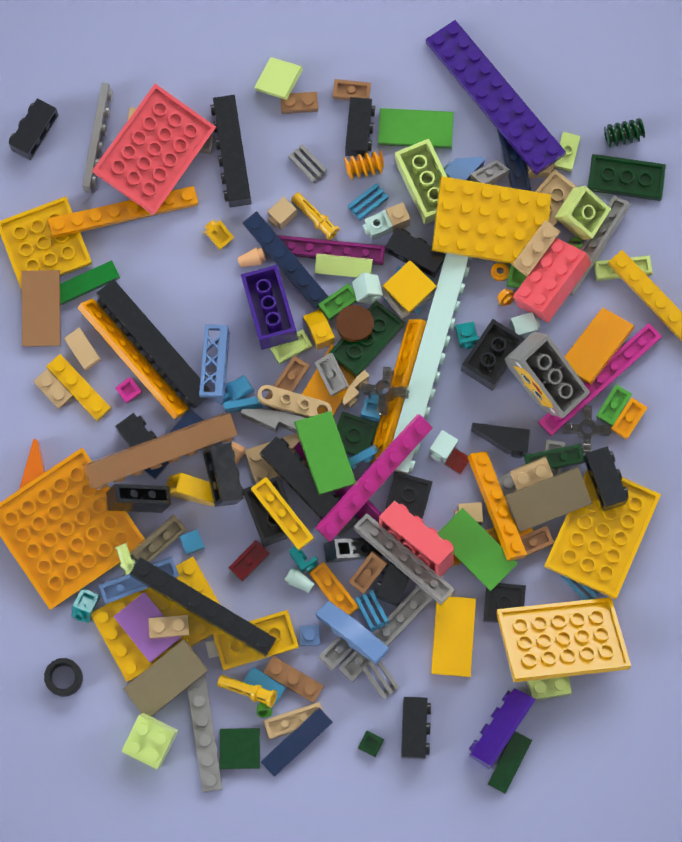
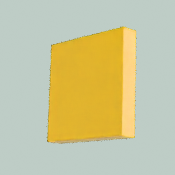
(409, 286)

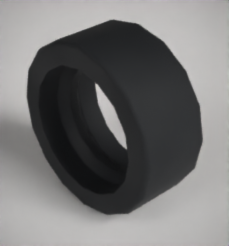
(63, 662)

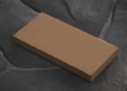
(41, 308)

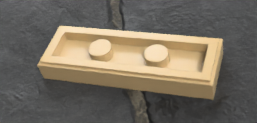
(289, 721)

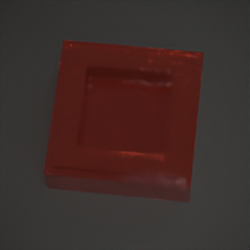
(457, 461)

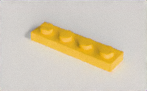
(78, 387)
(282, 513)

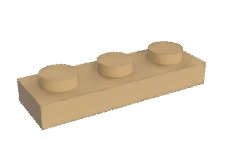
(536, 248)

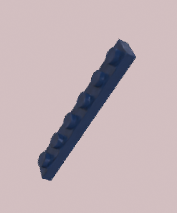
(285, 259)

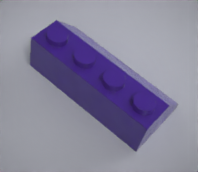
(501, 728)

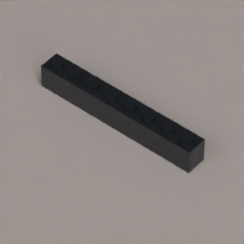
(152, 342)
(202, 607)

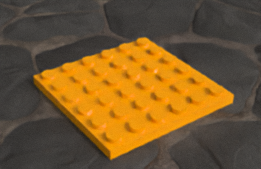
(64, 530)

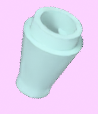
(298, 580)

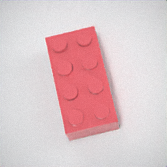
(552, 280)
(418, 537)

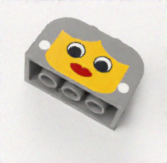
(546, 375)

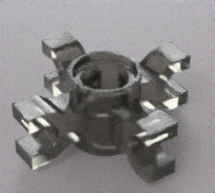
(393, 392)
(603, 430)

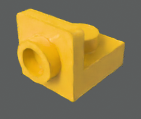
(218, 233)

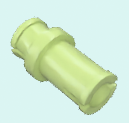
(127, 562)

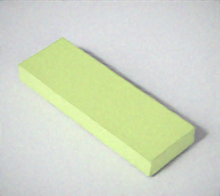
(342, 265)
(605, 272)

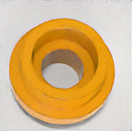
(500, 277)
(505, 297)

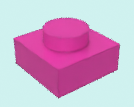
(128, 390)

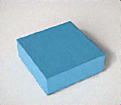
(192, 542)

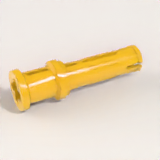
(321, 221)
(255, 692)

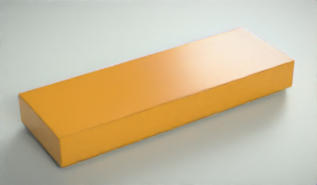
(333, 588)

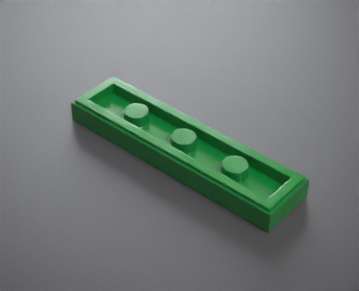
(87, 282)

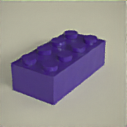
(269, 307)

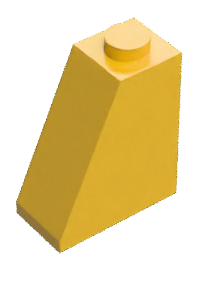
(190, 489)

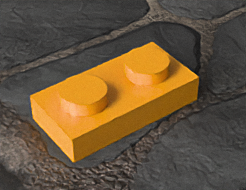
(629, 418)

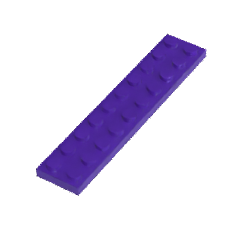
(495, 97)

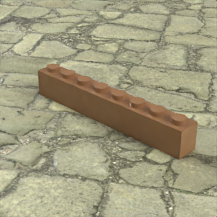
(159, 450)

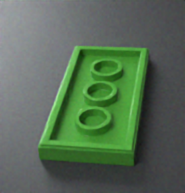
(410, 127)
(325, 453)
(477, 549)

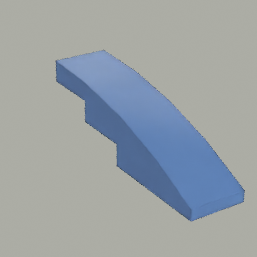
(353, 632)

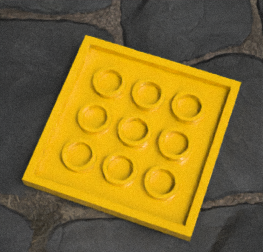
(31, 242)

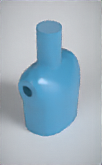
(238, 389)

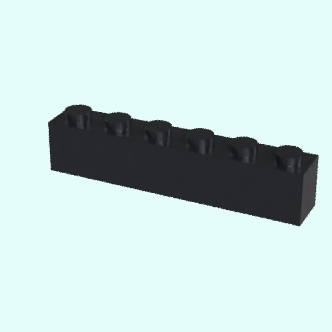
(231, 150)
(299, 478)

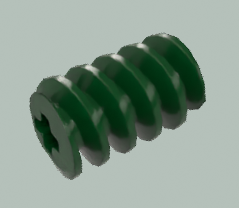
(624, 131)

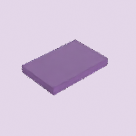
(136, 624)

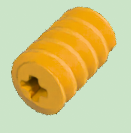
(364, 165)

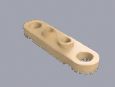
(291, 401)

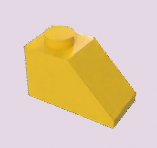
(319, 329)

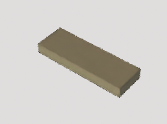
(159, 539)

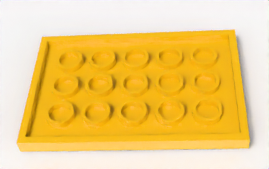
(486, 219)
(601, 545)
(563, 639)
(124, 650)

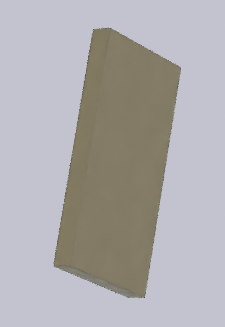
(548, 499)
(166, 679)

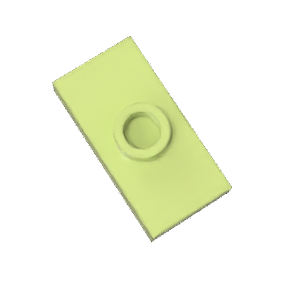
(570, 145)
(288, 350)

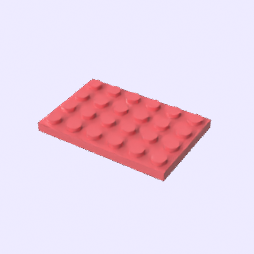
(154, 149)

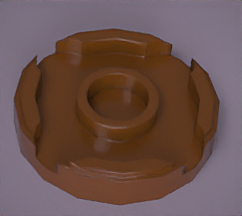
(354, 323)

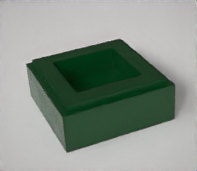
(370, 743)

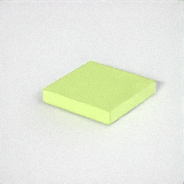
(278, 78)

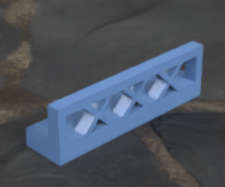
(221, 365)
(126, 585)

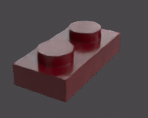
(249, 560)

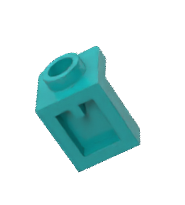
(466, 335)
(299, 558)
(84, 605)

